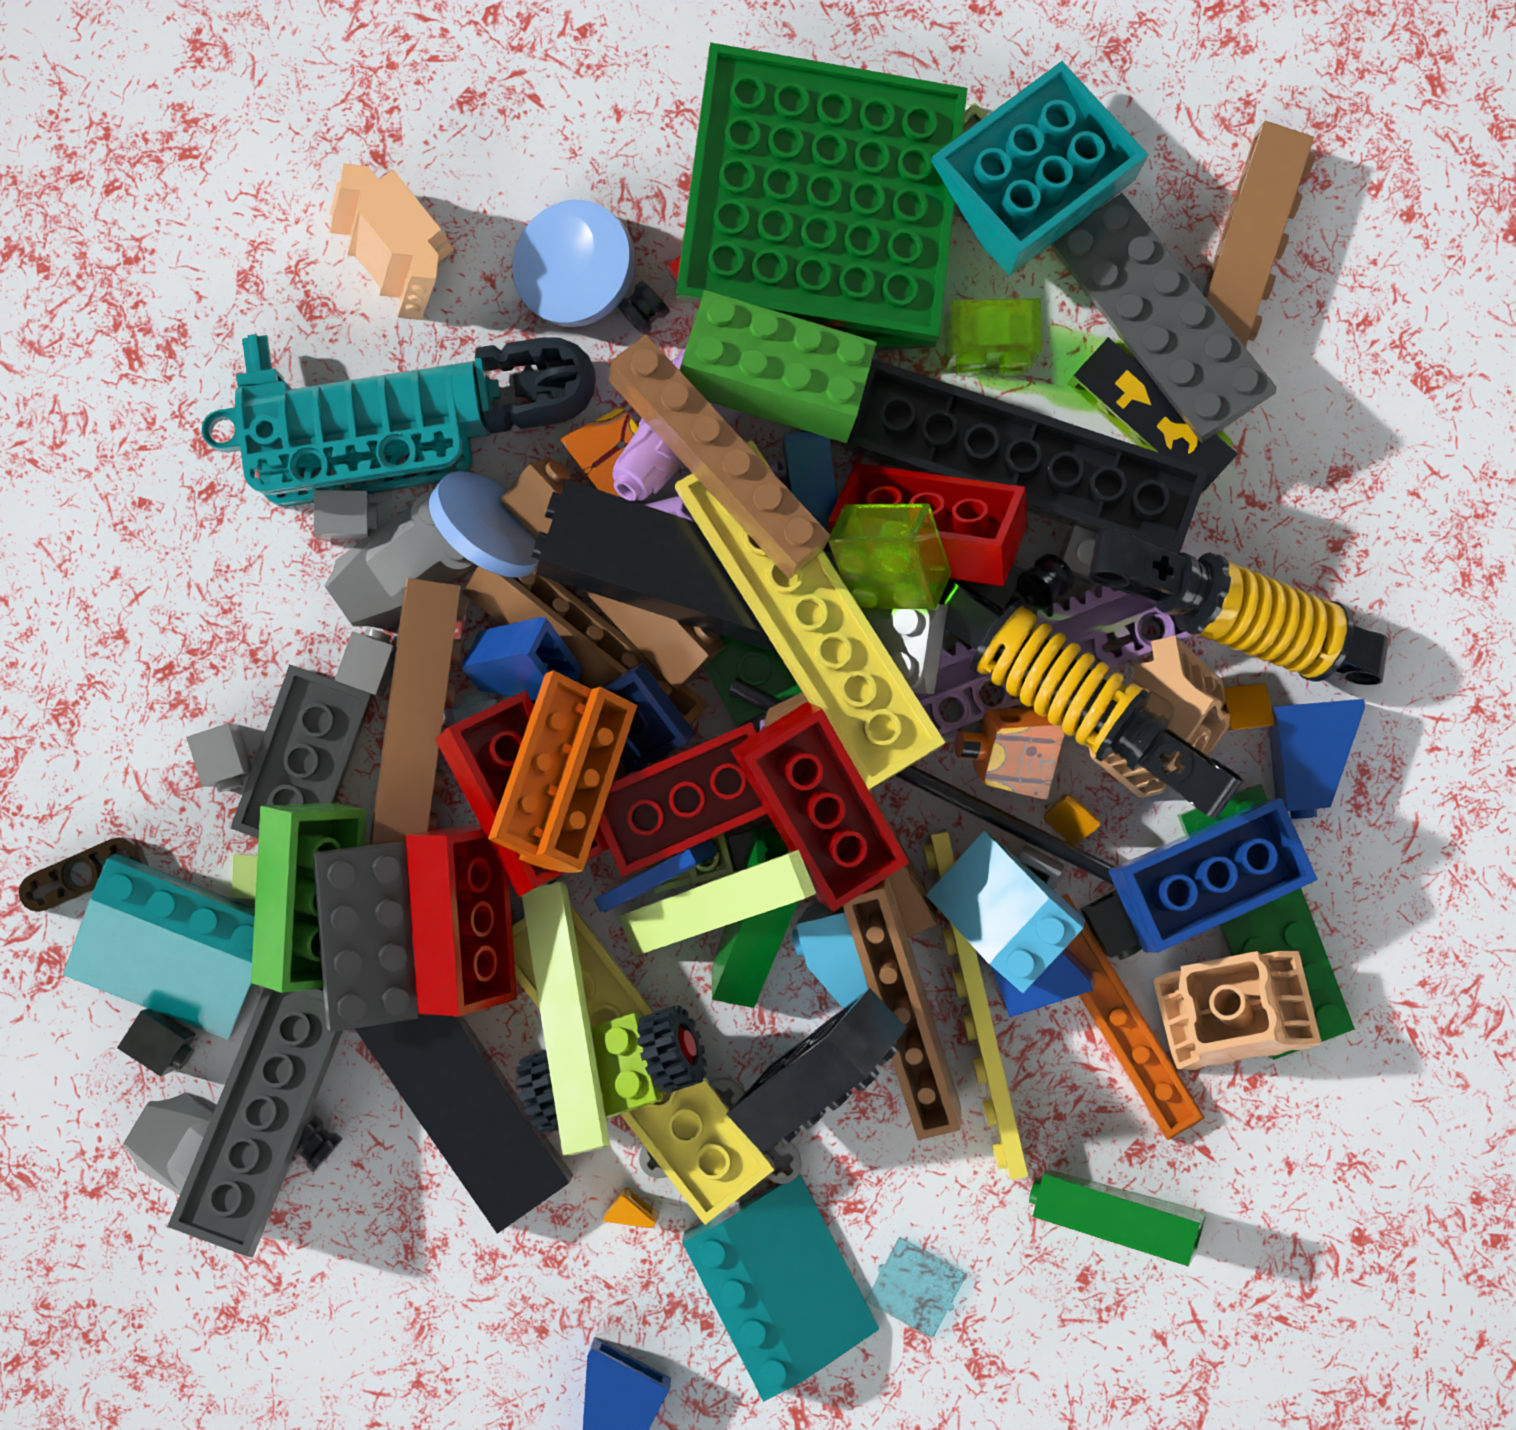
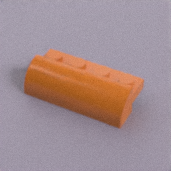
(562, 774)

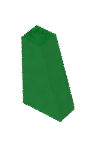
(752, 943)
(1119, 1216)

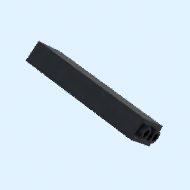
(642, 561)
(469, 1113)

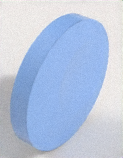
(573, 263)
(480, 525)

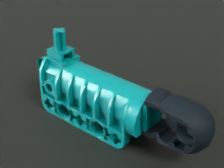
(393, 415)

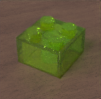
(992, 335)
(890, 555)

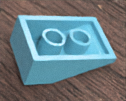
(1005, 911)
(830, 952)

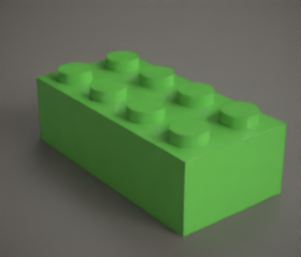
(777, 366)
(285, 902)

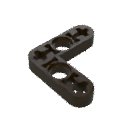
(47, 875)

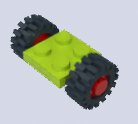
(634, 1065)

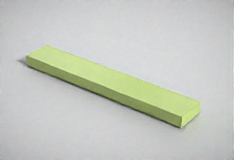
(718, 903)
(565, 1020)

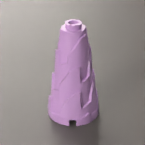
(647, 459)

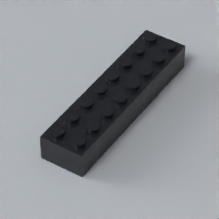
(1065, 467)

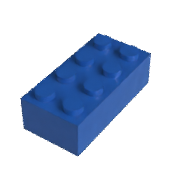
(1212, 875)

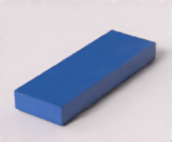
(656, 875)

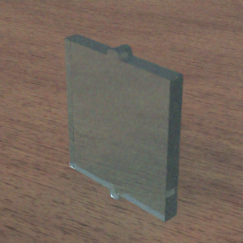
(916, 1287)

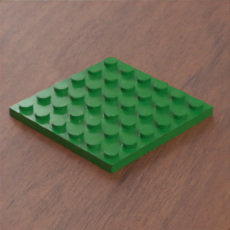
(821, 192)

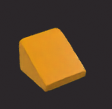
(1248, 706)
(1071, 819)
(630, 1210)

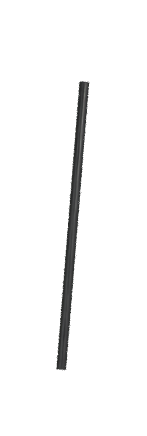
(964, 800)

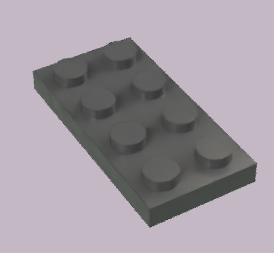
(303, 746)
(365, 935)

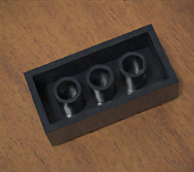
(818, 1072)

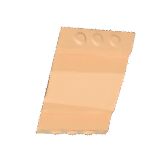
(389, 235)
(1185, 693)
(1236, 1009)

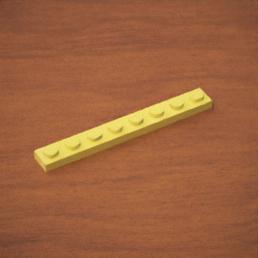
(979, 1026)

